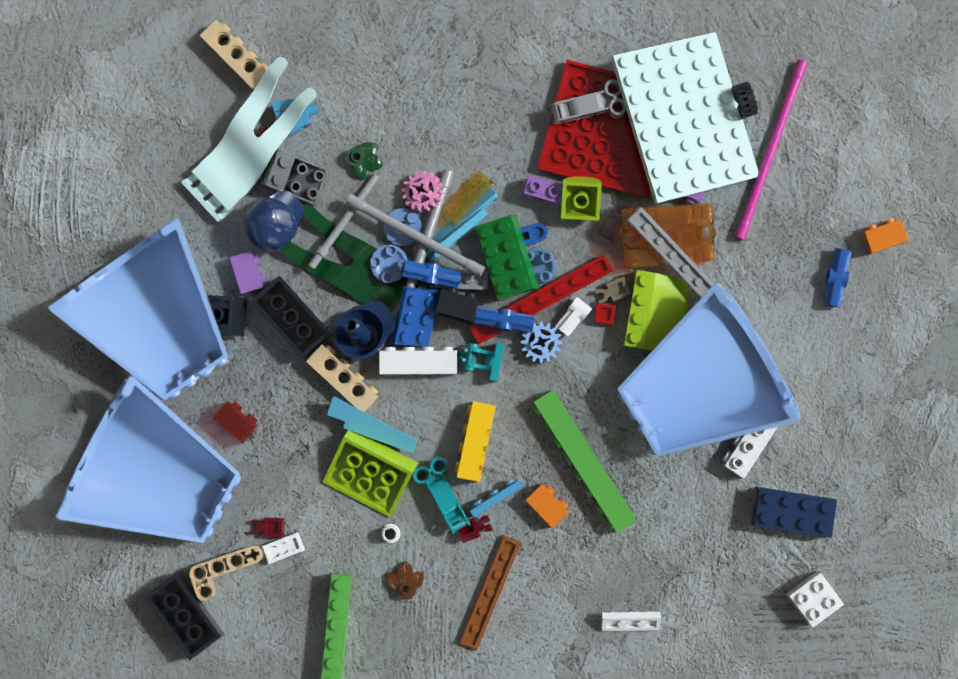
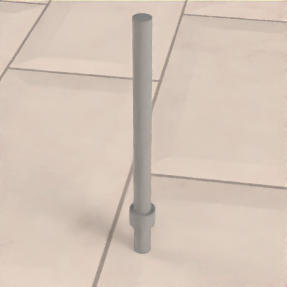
(322, 251)

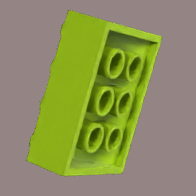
(654, 309)
(370, 472)

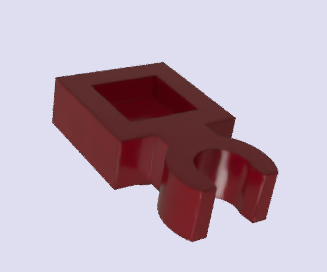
(272, 527)
(473, 531)

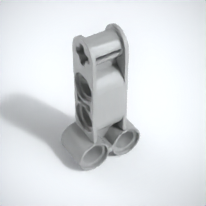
(588, 105)

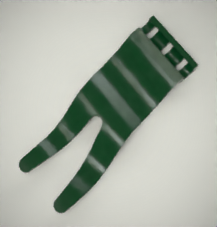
(353, 279)

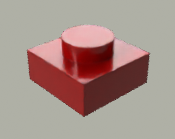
(604, 313)

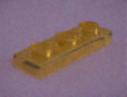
(467, 197)

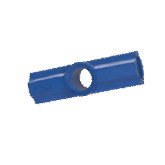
(430, 274)
(837, 277)
(504, 319)

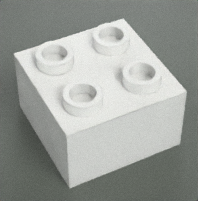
(814, 599)

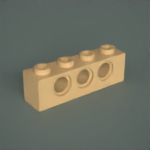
(212, 37)
(318, 362)

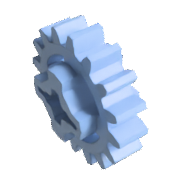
(544, 351)

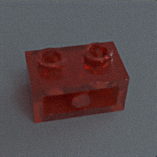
(236, 421)

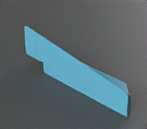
(453, 233)
(369, 426)

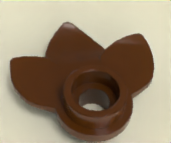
(405, 578)

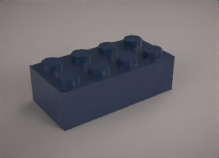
(794, 512)

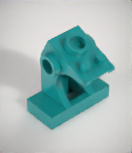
(493, 359)

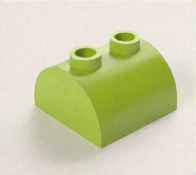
(581, 198)

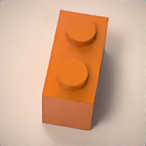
(884, 237)
(547, 505)

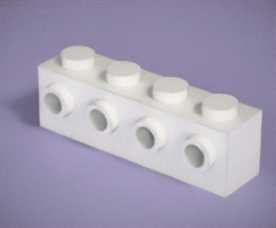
(418, 362)
(746, 451)

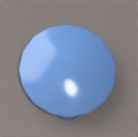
(387, 263)
(543, 264)

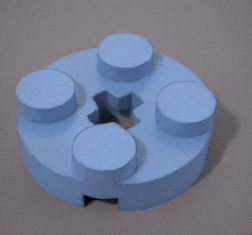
(410, 219)

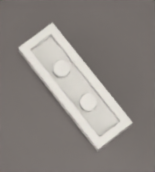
(631, 621)

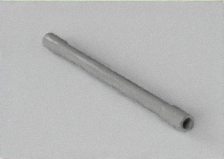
(446, 179)
(468, 264)

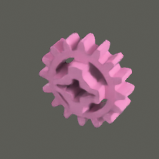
(421, 199)

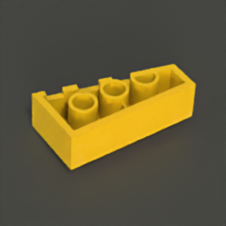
(476, 441)

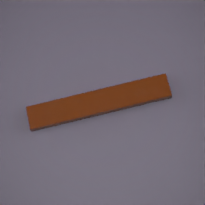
(490, 592)

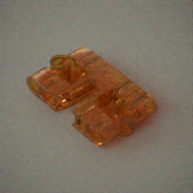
(686, 226)

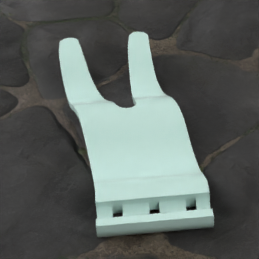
(241, 156)

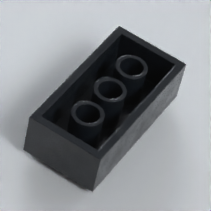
(291, 317)
(184, 615)

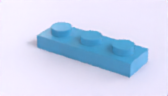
(495, 497)

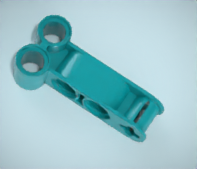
(443, 494)

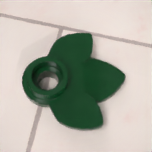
(367, 159)

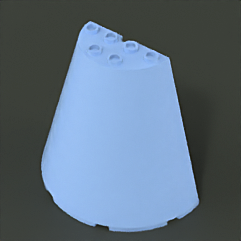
(149, 313)
(707, 381)
(148, 472)

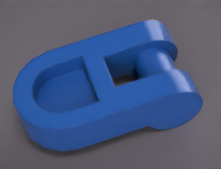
(537, 233)

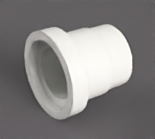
(392, 526)

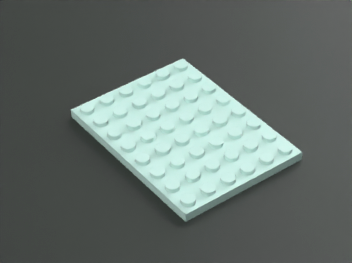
(684, 117)

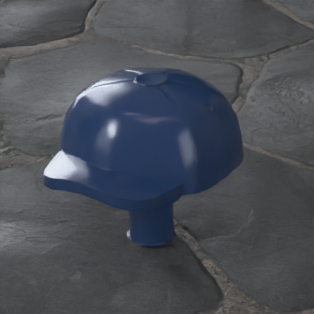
(273, 220)
(363, 330)

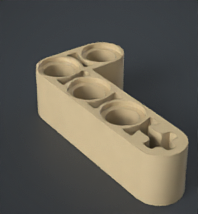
(228, 566)

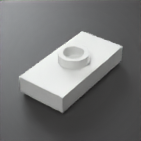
(283, 548)

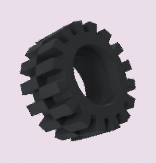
(746, 100)

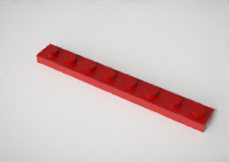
(550, 294)

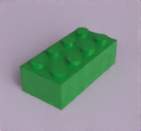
(507, 257)

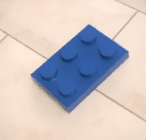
(415, 316)

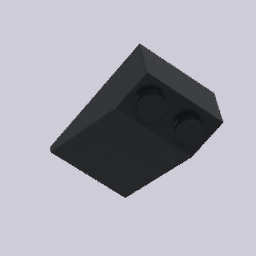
(229, 314)

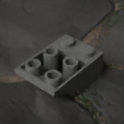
(294, 175)

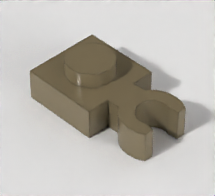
(616, 289)

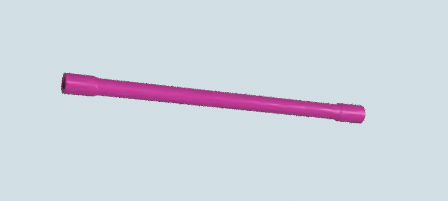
(744, 223)

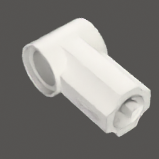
(575, 313)

